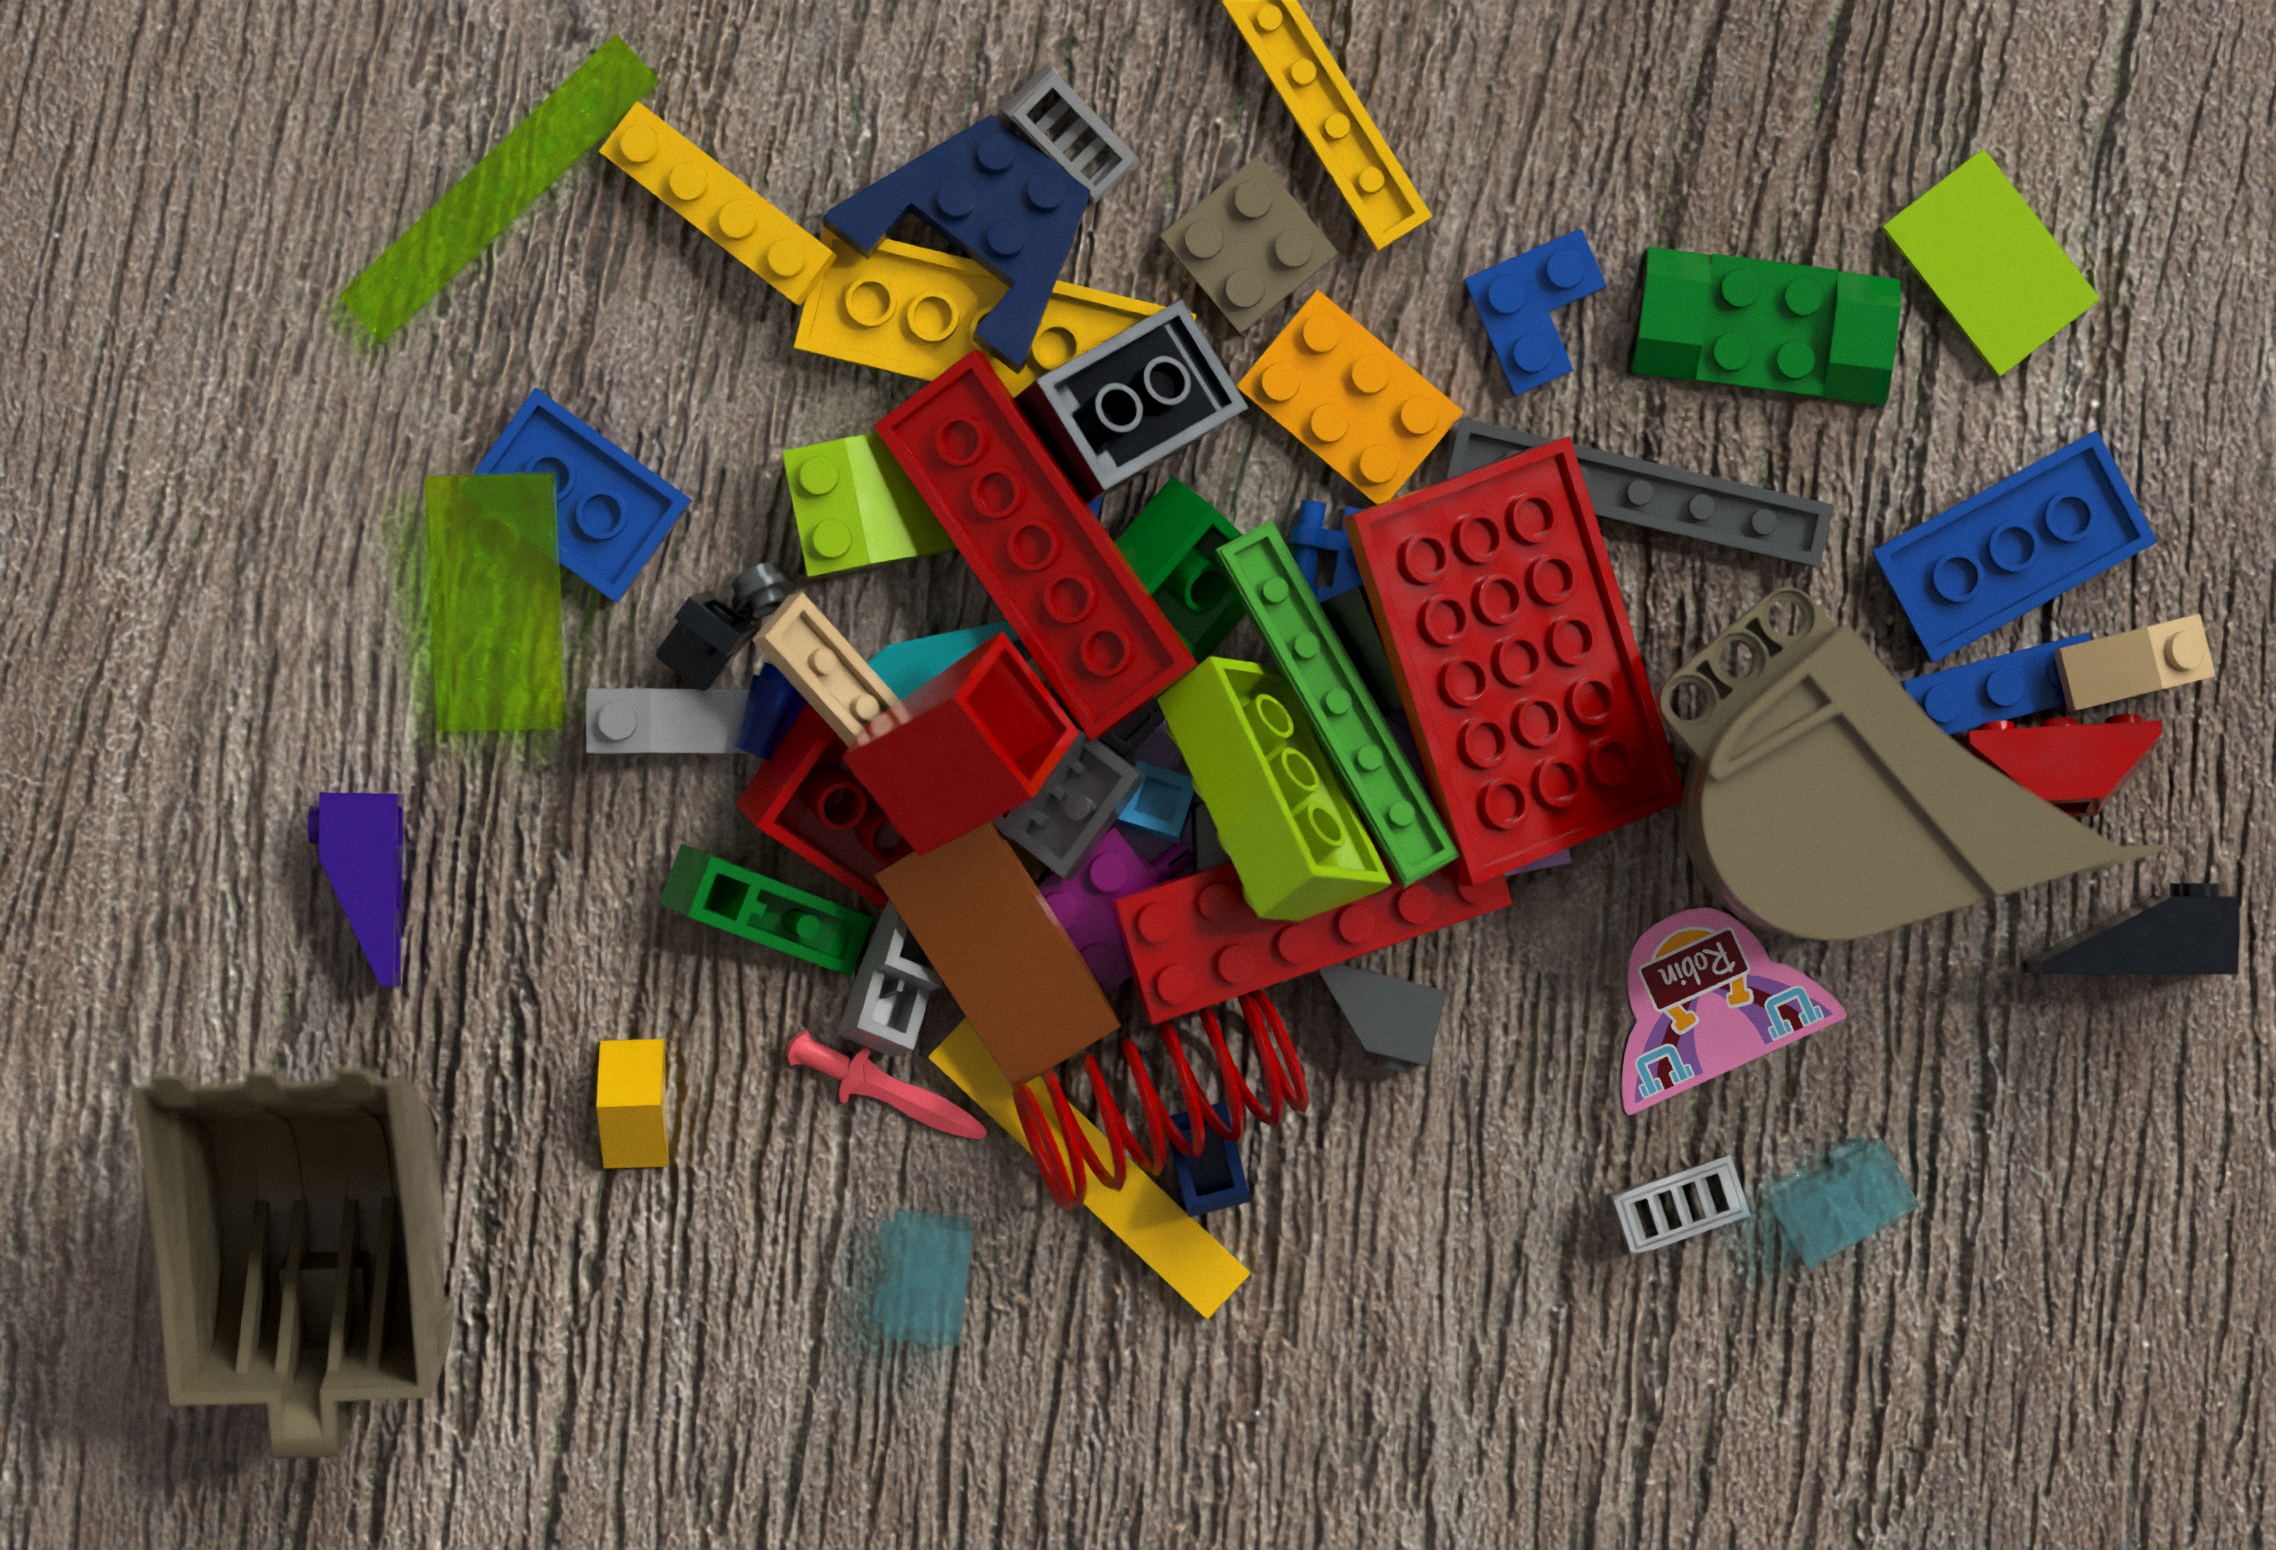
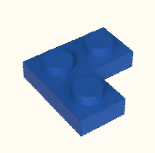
(1516, 305)

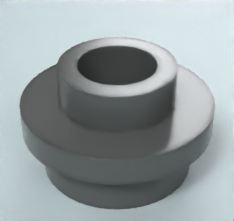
(761, 590)

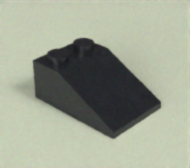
(1131, 402)
(2170, 934)

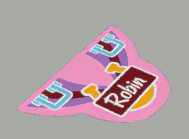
(1709, 1005)

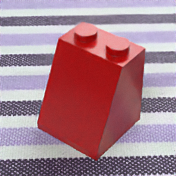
(962, 746)

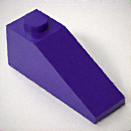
(363, 859)

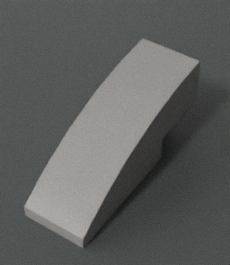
(890, 989)

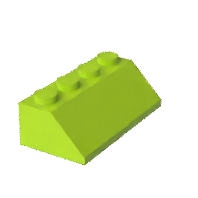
(1270, 790)

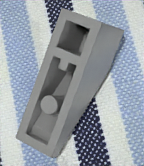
(664, 721)

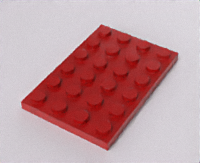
(1514, 660)

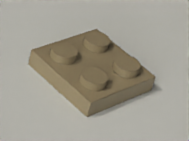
(1248, 245)

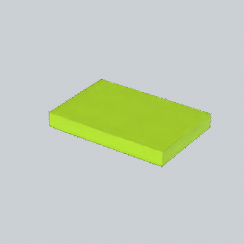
(1990, 263)

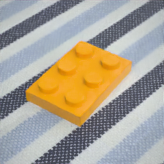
(1349, 399)

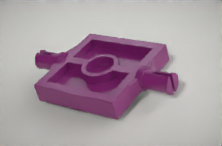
(1085, 902)

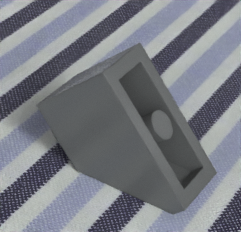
(1387, 1014)

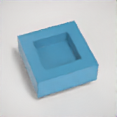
(1160, 803)

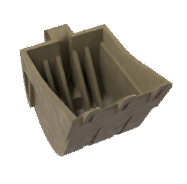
(1838, 803)
(296, 1246)

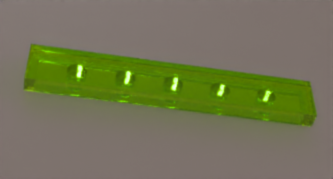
(499, 189)

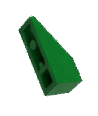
(765, 910)

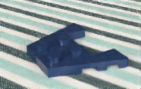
(994, 204)

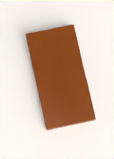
(1000, 952)

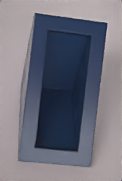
(1217, 1176)

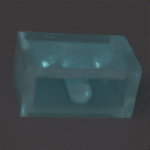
(1841, 1200)
(926, 1276)

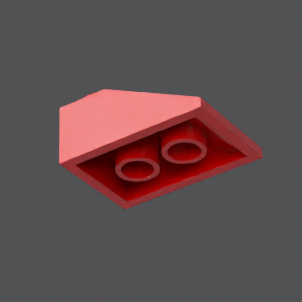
(821, 809)

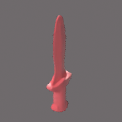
(863, 1077)

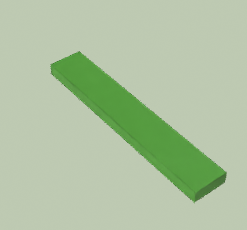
(1337, 704)

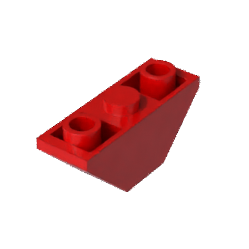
(2067, 762)

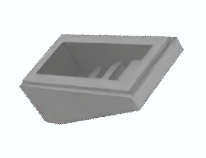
(1031, 93)
(1629, 1221)

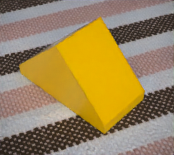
(632, 1103)

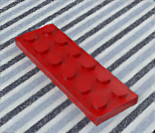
(1035, 545)
(1204, 944)

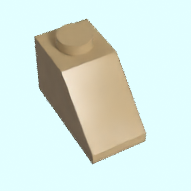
(2134, 663)

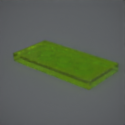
(495, 601)

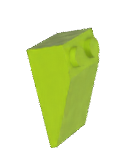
(858, 508)

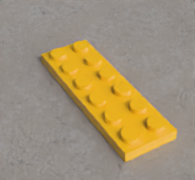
(919, 309)

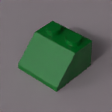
(1174, 558)

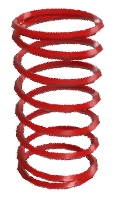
(1049, 1157)

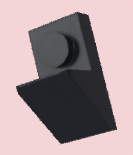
(704, 640)

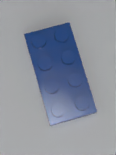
(2013, 546)

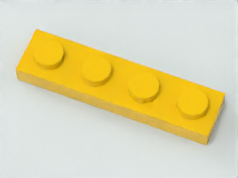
(718, 203)

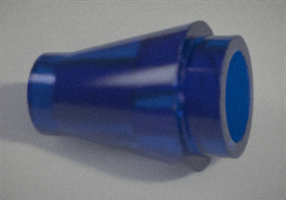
(769, 712)

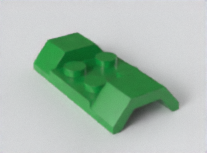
(1767, 326)

